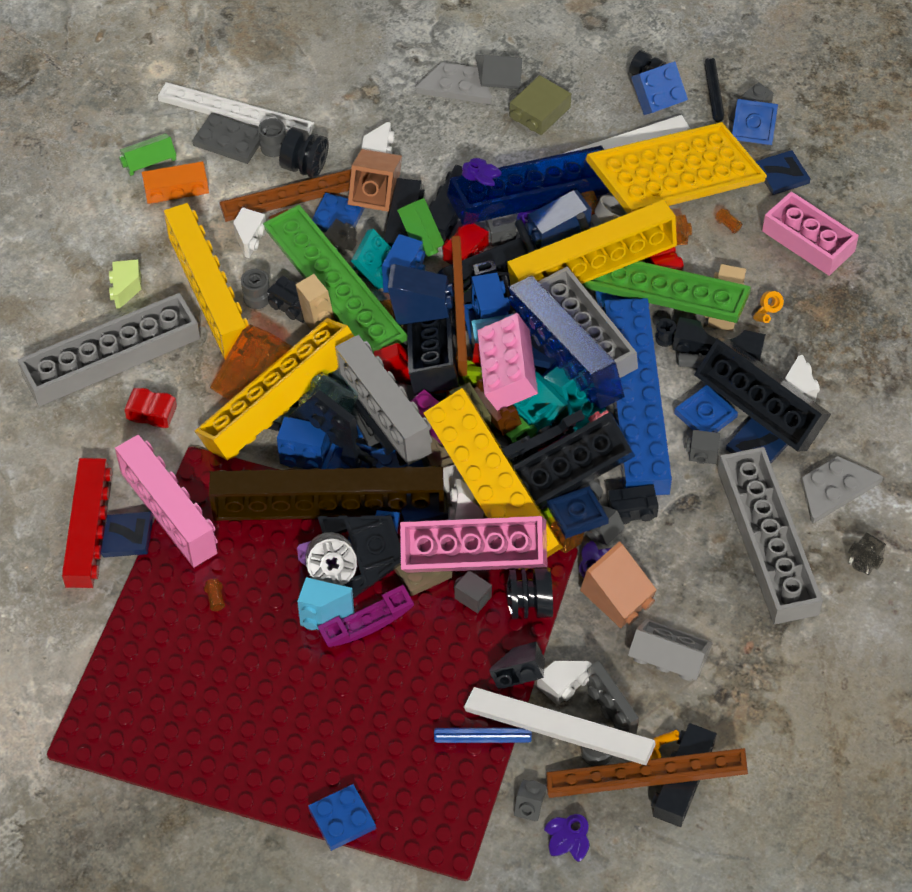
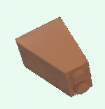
(374, 179)
(618, 586)

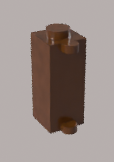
(504, 419)

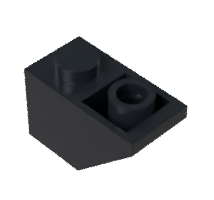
(519, 666)

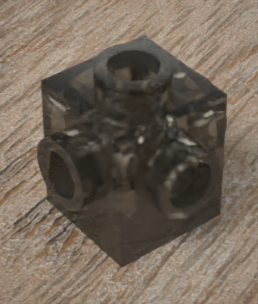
(342, 236)
(867, 554)

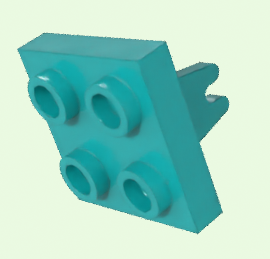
(370, 257)
(543, 407)

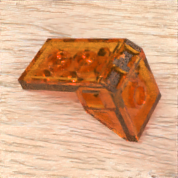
(248, 359)

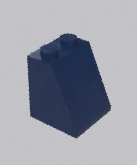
(557, 219)
(419, 294)

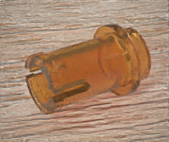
(723, 216)
(213, 588)

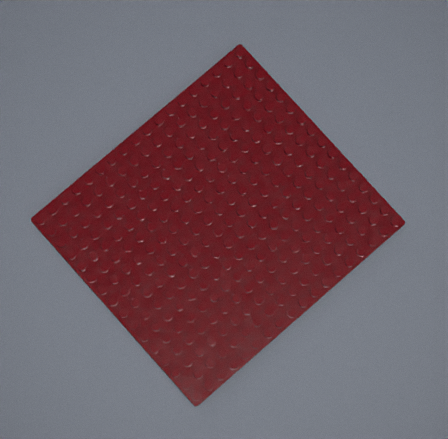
(270, 718)

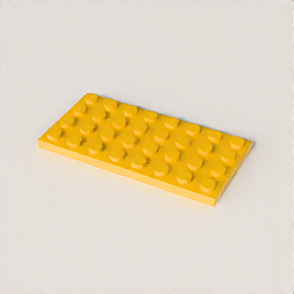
(676, 167)

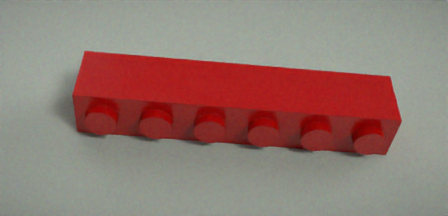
(85, 523)

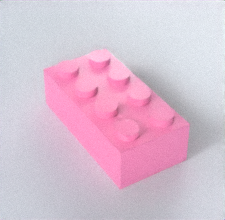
(810, 233)
(507, 362)

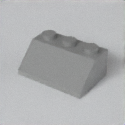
(669, 649)

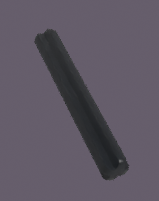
(714, 89)

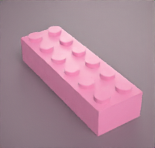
(167, 500)
(473, 544)

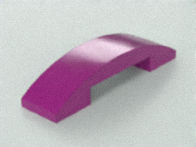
(367, 620)

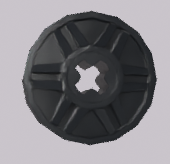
(303, 152)
(530, 593)

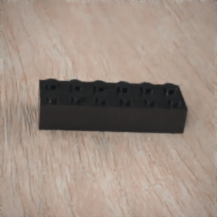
(433, 355)
(762, 394)
(574, 460)

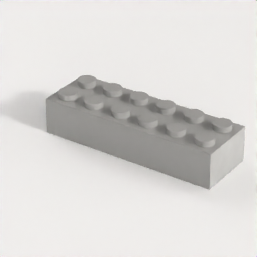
(584, 309)
(384, 399)

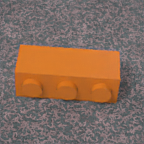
(175, 182)

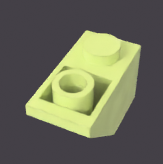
(125, 280)

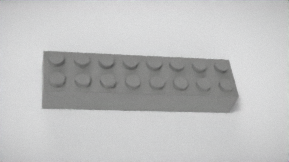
(109, 349)
(769, 536)

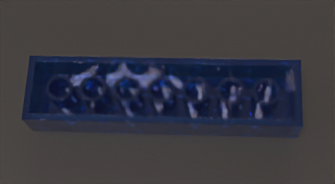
(524, 186)
(567, 343)

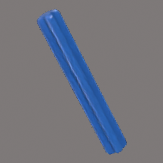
(482, 735)

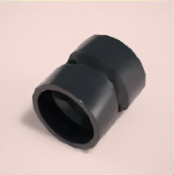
(643, 62)

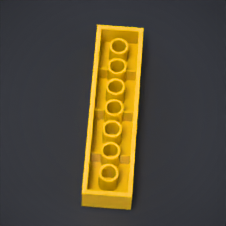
(602, 247)
(205, 277)
(273, 391)
(483, 462)

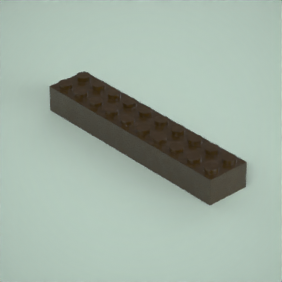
(321, 492)

